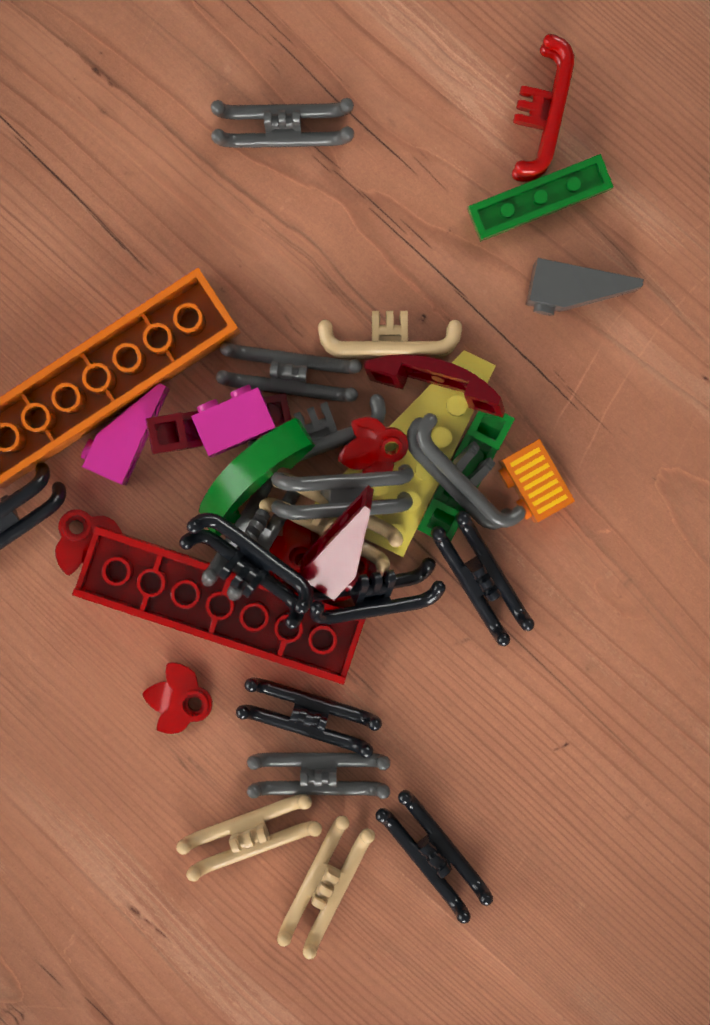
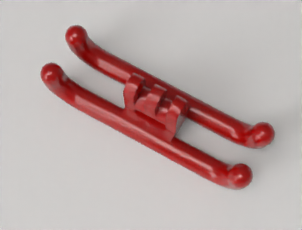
(546, 108)

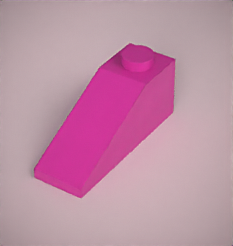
(122, 441)

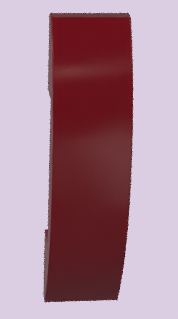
(395, 370)
(179, 433)

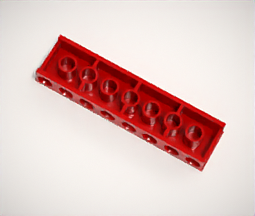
(169, 591)

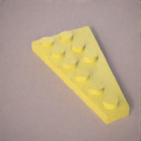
(452, 418)

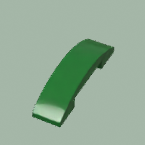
(489, 434)
(253, 467)

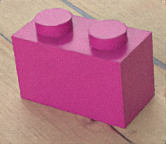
(233, 421)

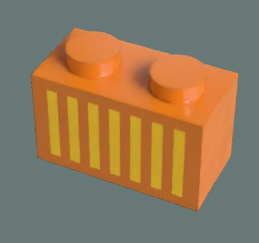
(535, 481)

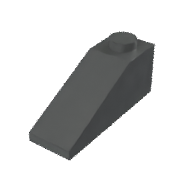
(567, 286)

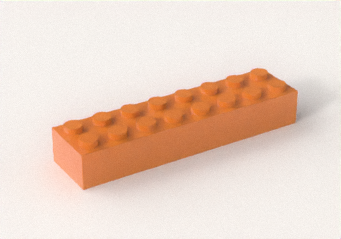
(110, 373)

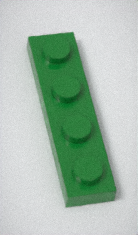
(540, 197)

